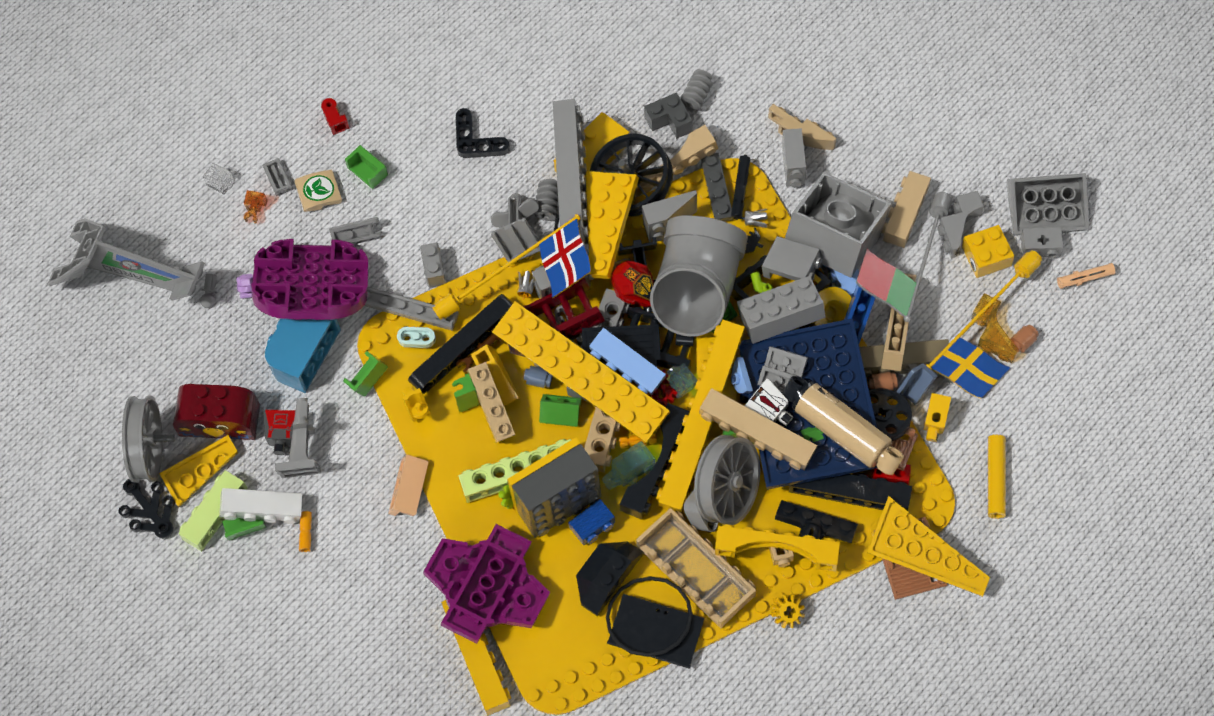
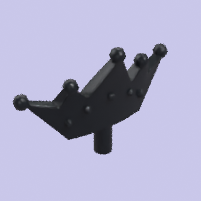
(753, 241)

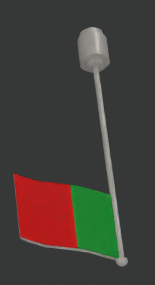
(890, 283)

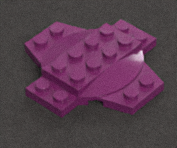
(486, 583)

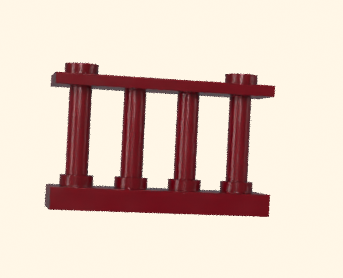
(574, 324)

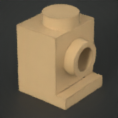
(782, 560)

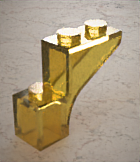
(994, 338)

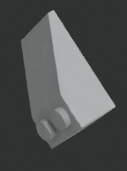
(658, 213)

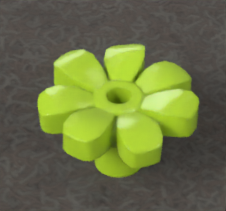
(506, 496)

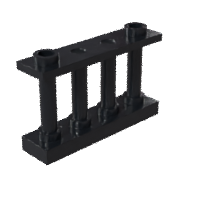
(667, 361)

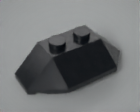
(605, 573)

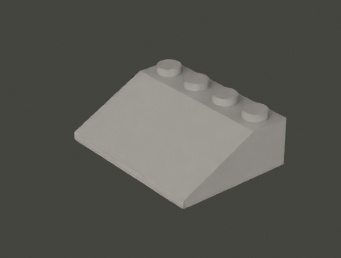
(1048, 202)

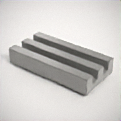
(282, 188)

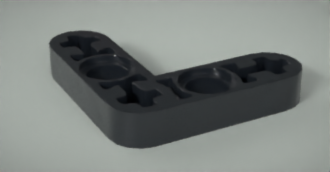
(462, 141)

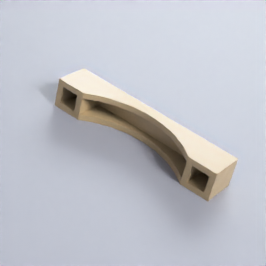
(697, 146)

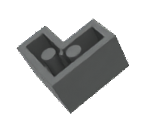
(669, 112)

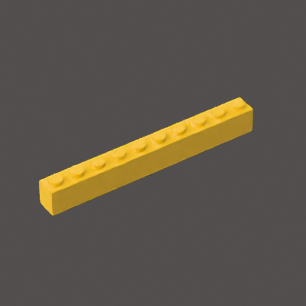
(696, 429)

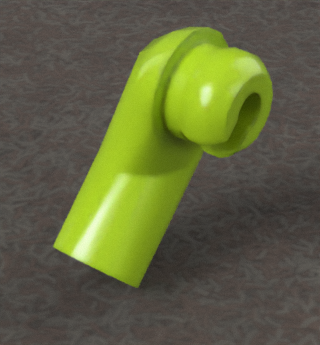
(758, 285)

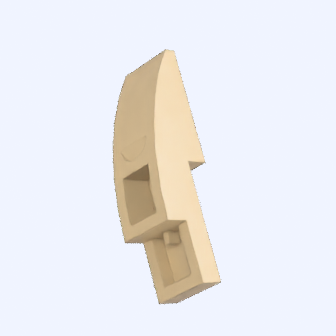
(812, 133)

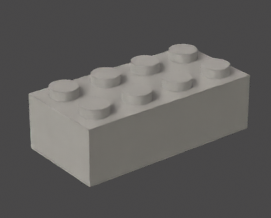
(781, 309)

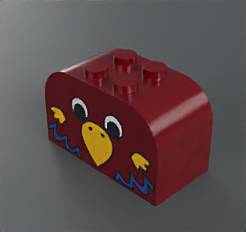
(216, 412)

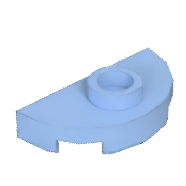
(740, 377)

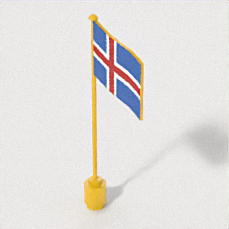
(561, 256)

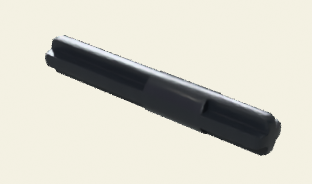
(740, 187)

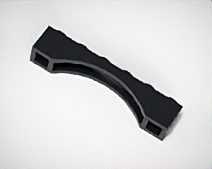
(639, 495)

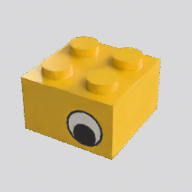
(987, 251)

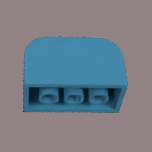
(299, 350)

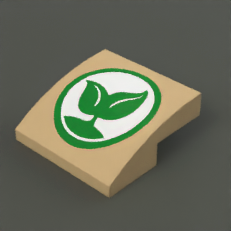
(318, 190)

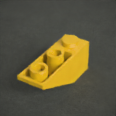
(499, 374)

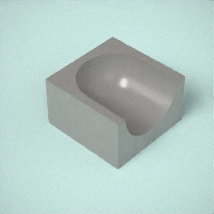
(838, 222)

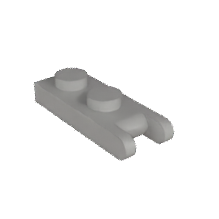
(355, 231)

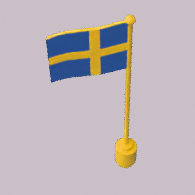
(967, 363)

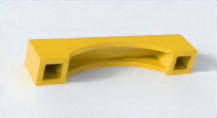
(734, 540)

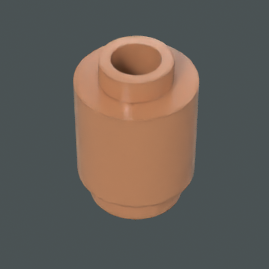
(1025, 338)
(883, 380)

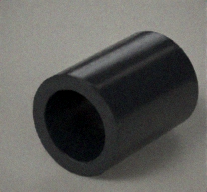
(684, 340)

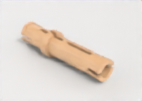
(1065, 281)

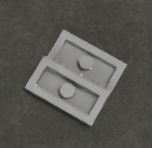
(781, 366)

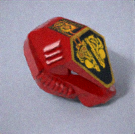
(633, 283)

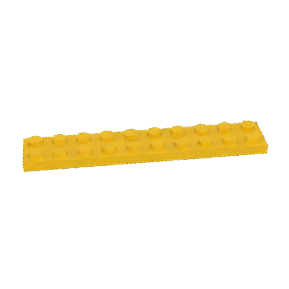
(581, 372)

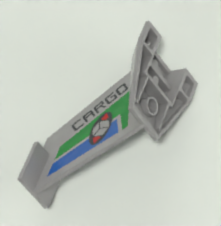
(122, 263)

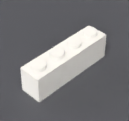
(260, 505)

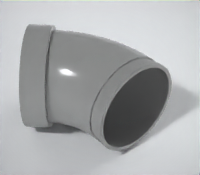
(696, 273)

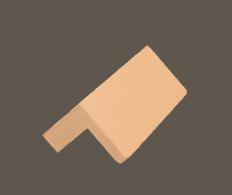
(408, 486)

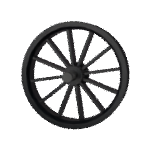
(637, 167)

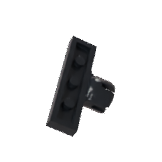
(815, 522)

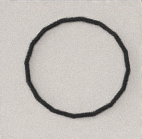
(656, 652)

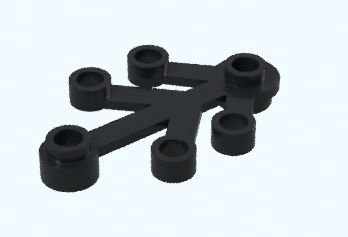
(150, 510)

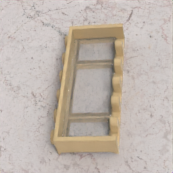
(695, 568)

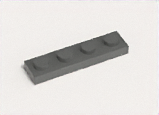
(716, 187)

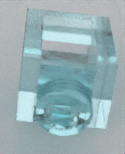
(681, 379)

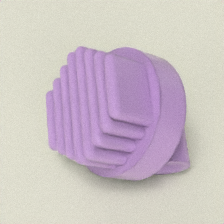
(244, 285)

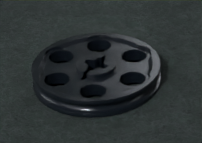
(891, 412)

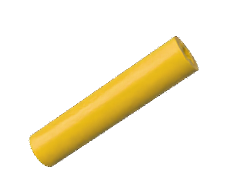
(996, 476)

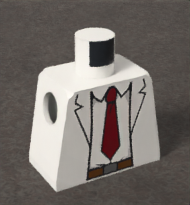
(770, 403)

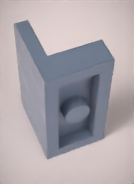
(917, 383)

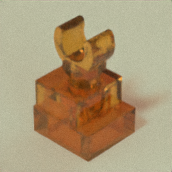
(254, 203)

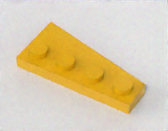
(194, 471)

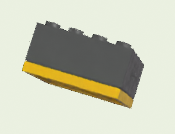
(555, 487)

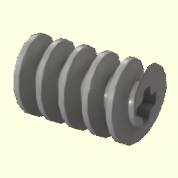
(696, 89)
(547, 199)

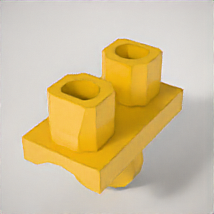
(415, 403)

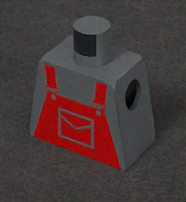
(278, 429)

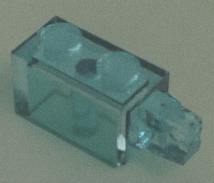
(629, 466)

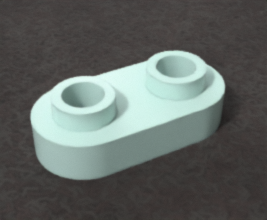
(416, 336)

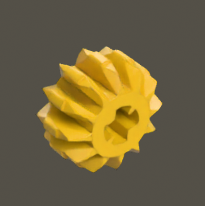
(782, 606)

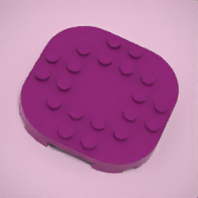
(310, 280)

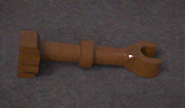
(468, 361)

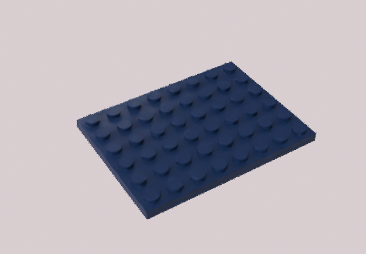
(838, 368)

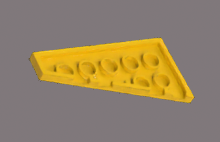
(607, 212)
(916, 547)

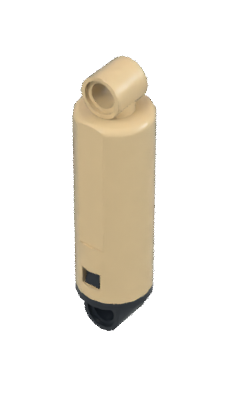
(842, 425)

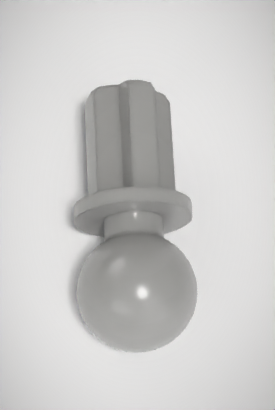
(208, 300)

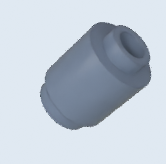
(537, 377)

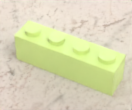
(205, 517)

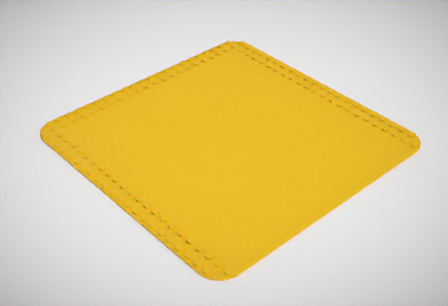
(566, 652)

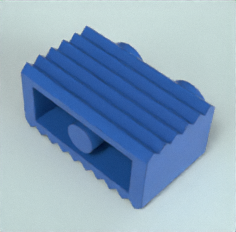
(592, 522)

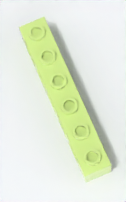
(506, 465)

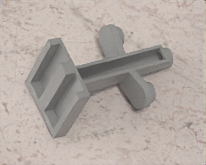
(517, 233)
(299, 463)

